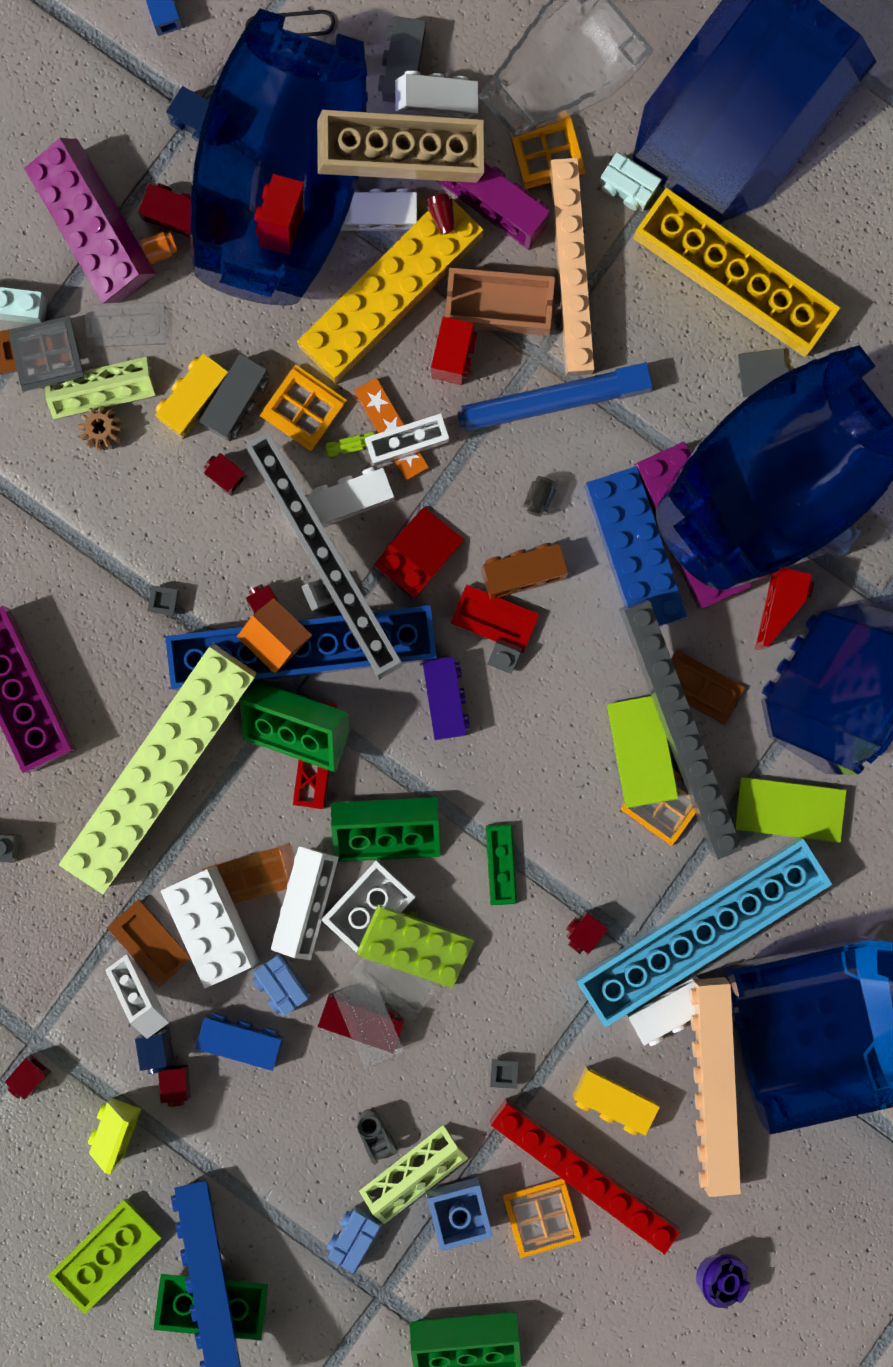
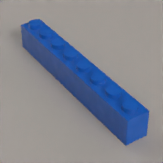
(206, 1276)

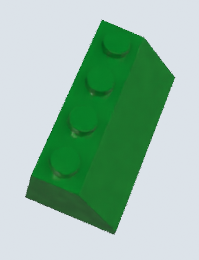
(294, 725)
(385, 829)
(246, 1300)
(466, 1341)

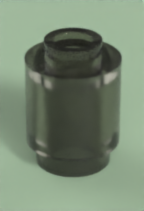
(540, 496)

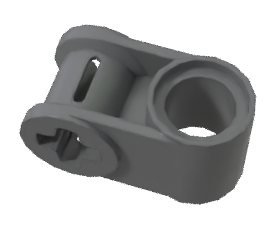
(378, 1140)

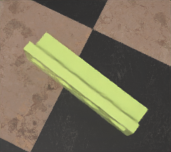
(99, 391)
(435, 1167)

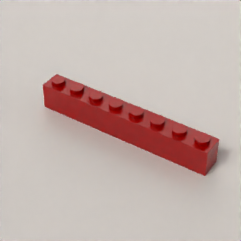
(585, 1176)

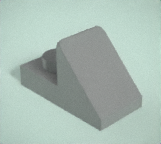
(317, 595)

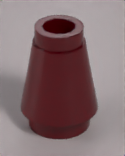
(442, 213)

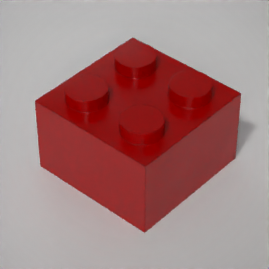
(280, 214)
(452, 349)

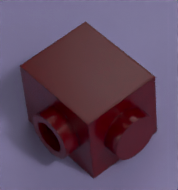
(585, 933)

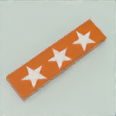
(386, 418)

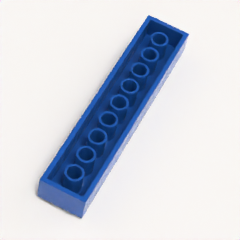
(328, 650)

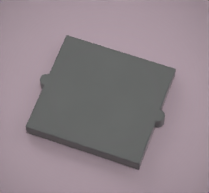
(759, 369)

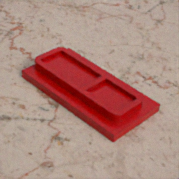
(494, 618)

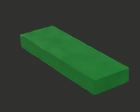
(501, 864)

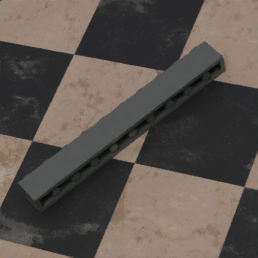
(680, 728)

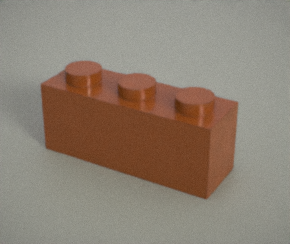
(524, 570)

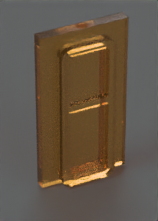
(254, 875)

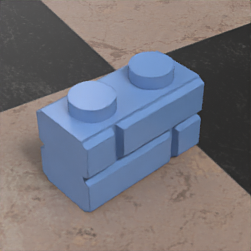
(281, 985)
(354, 1239)

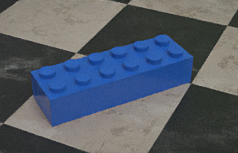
(634, 544)

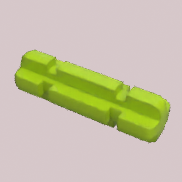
(347, 445)

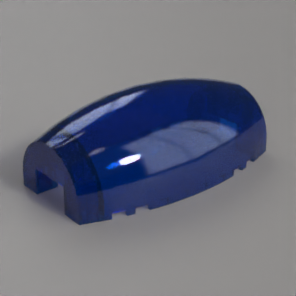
(262, 126)
(781, 473)

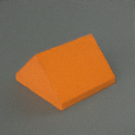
(273, 635)

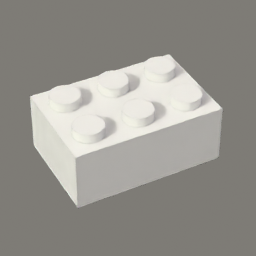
(356, 908)

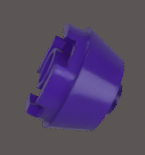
(723, 1280)

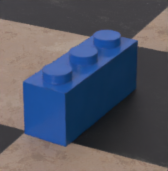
(239, 1041)

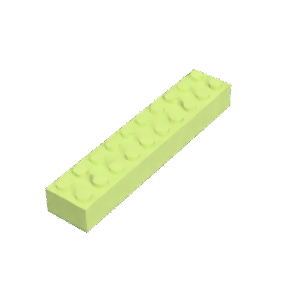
(157, 768)

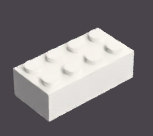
(210, 926)

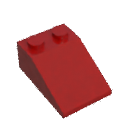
(418, 553)
(785, 596)

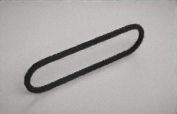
(308, 13)

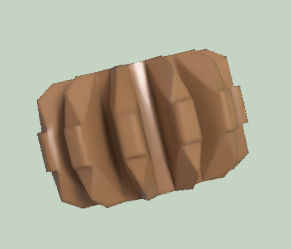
(91, 433)

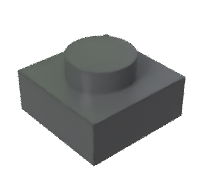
(163, 600)
(504, 656)
(504, 1073)

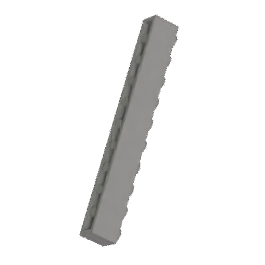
(323, 555)

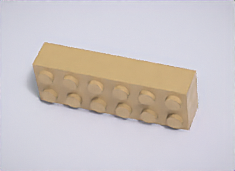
(400, 146)

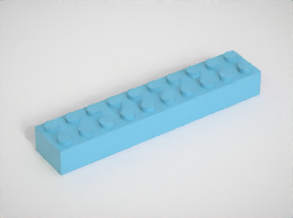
(703, 931)

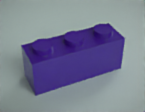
(445, 698)

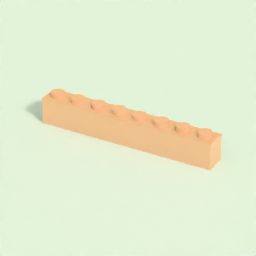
(571, 266)
(716, 1086)

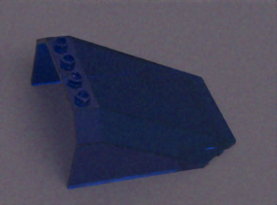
(749, 101)
(835, 690)

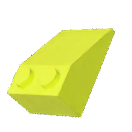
(113, 1134)

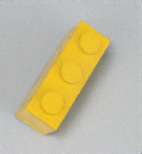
(191, 395)
(615, 1102)

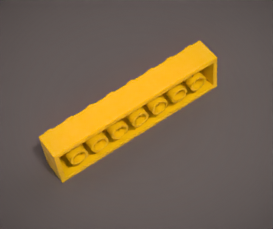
(735, 272)
(387, 293)

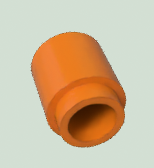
(158, 247)

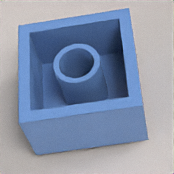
(459, 1214)

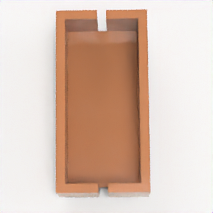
(501, 300)

